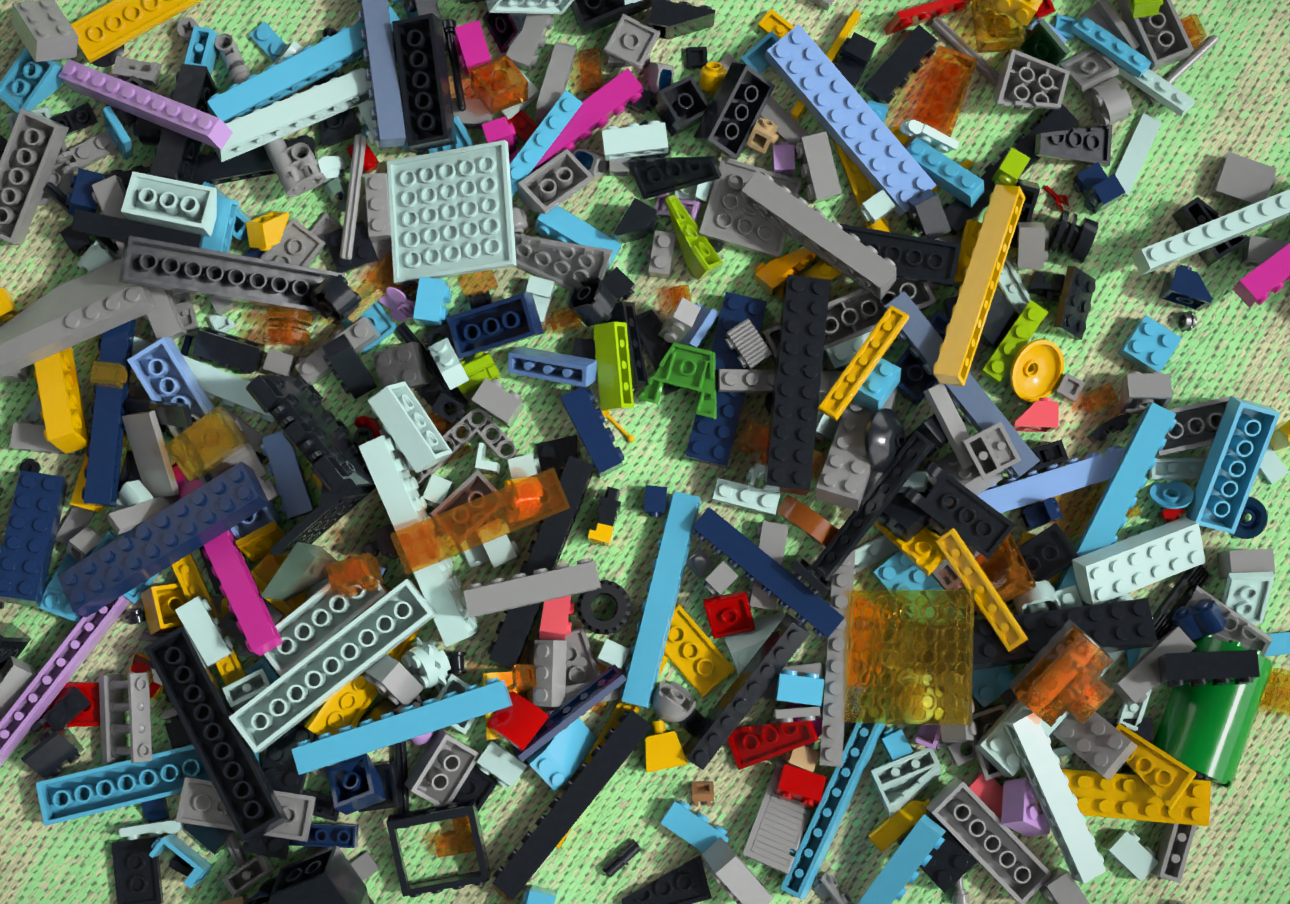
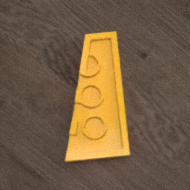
(920, 549)
(1157, 769)

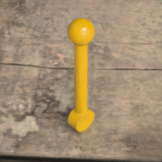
(630, 438)

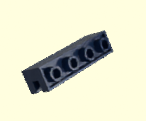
(331, 835)

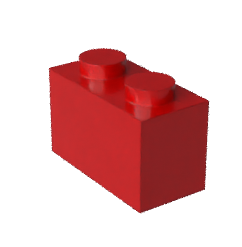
(800, 786)

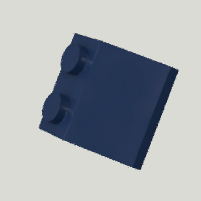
(1185, 288)
(355, 784)

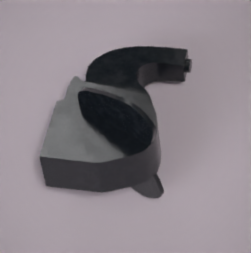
(316, 880)

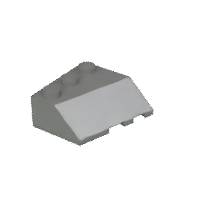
(1030, 82)

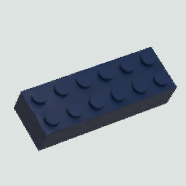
(30, 537)

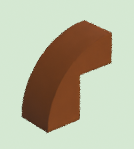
(806, 520)

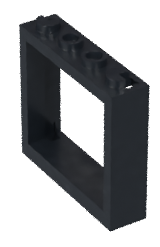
(435, 814)

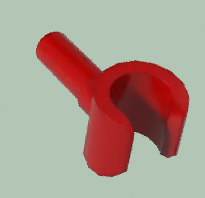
(1058, 198)

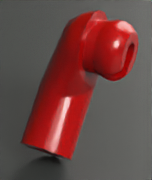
(371, 423)

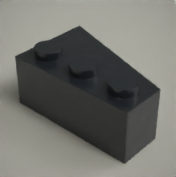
(1198, 213)

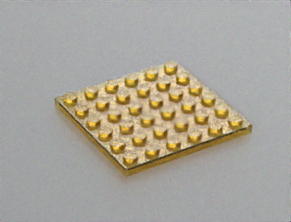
(909, 657)

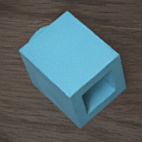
(895, 744)

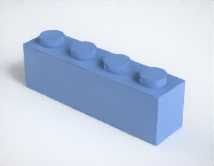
(552, 366)

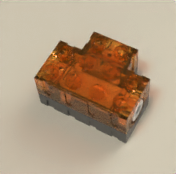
(1065, 677)

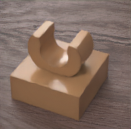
(702, 792)

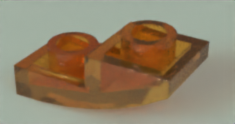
(591, 70)

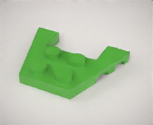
(688, 369)

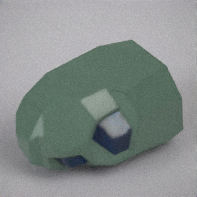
(337, 191)

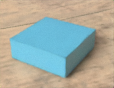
(1064, 26)

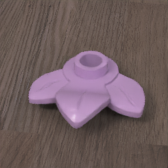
(398, 304)

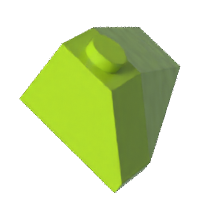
(696, 249)

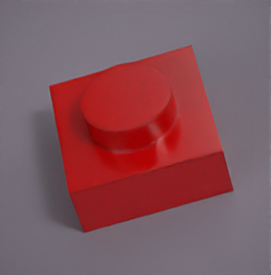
(1170, 514)

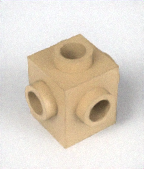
(763, 135)

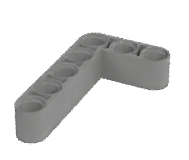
(473, 429)

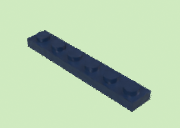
(573, 709)

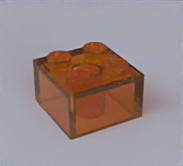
(499, 84)
(354, 575)

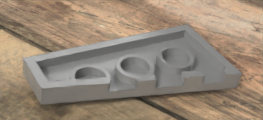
(1236, 626)

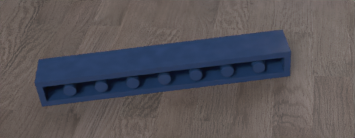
(768, 573)

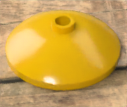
(1037, 370)

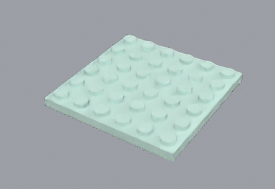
(451, 212)

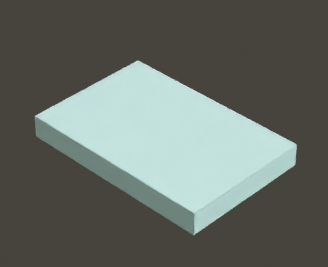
(1248, 594)

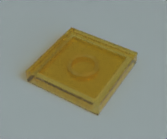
(369, 294)

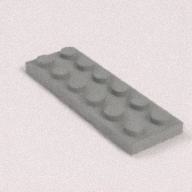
(203, 807)

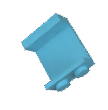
(200, 864)

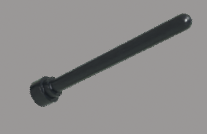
(449, 31)

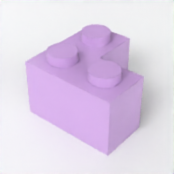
(1021, 809)

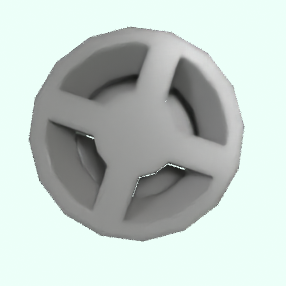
(186, 23)

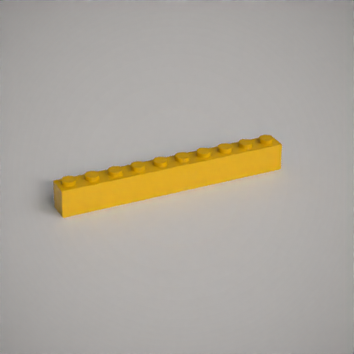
(979, 285)

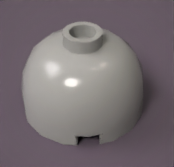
(672, 702)

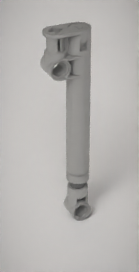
(290, 168)

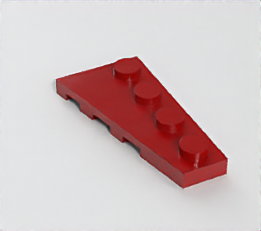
(923, 13)
(765, 741)

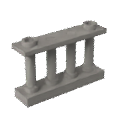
(112, 718)

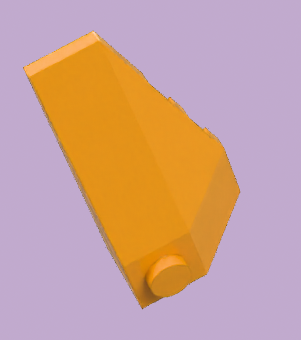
(772, 275)

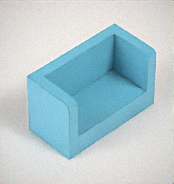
(755, 56)

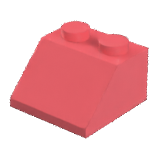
(1038, 417)

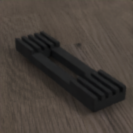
(1193, 577)

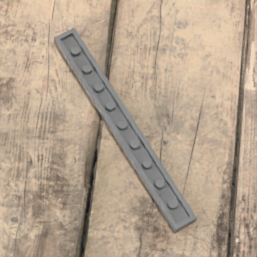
(835, 674)

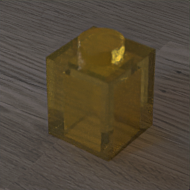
(108, 374)

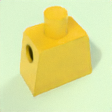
(663, 749)

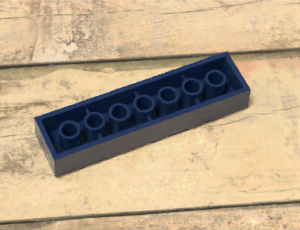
(711, 438)

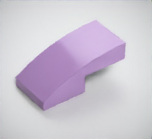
(692, 207)

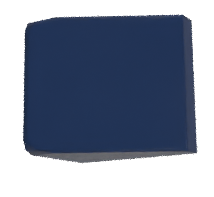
(155, 809)

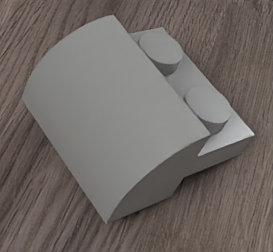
(991, 450)

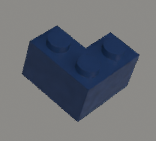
(1097, 188)

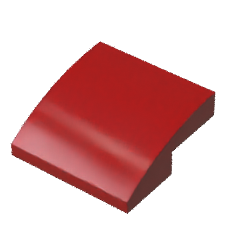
(518, 722)

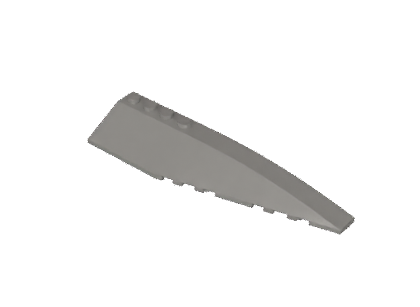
(70, 316)

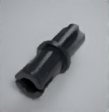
(621, 858)

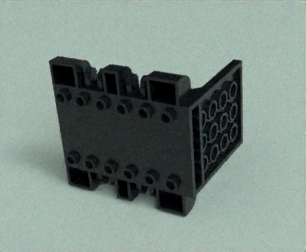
(325, 445)

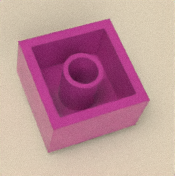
(471, 46)

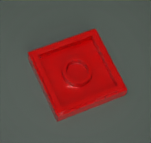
(729, 614)

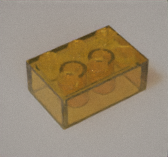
(206, 443)

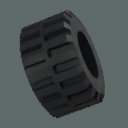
(604, 626)

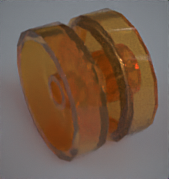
(288, 326)

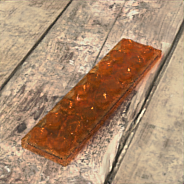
(479, 521)

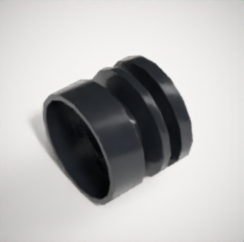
(1072, 236)

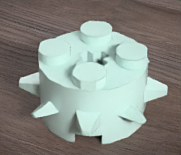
(427, 664)

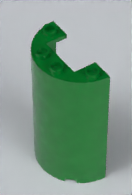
(1210, 723)

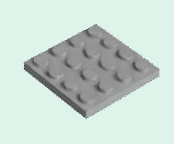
(735, 223)

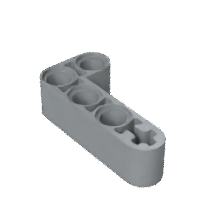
(555, 78)

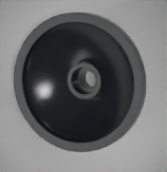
(883, 438)

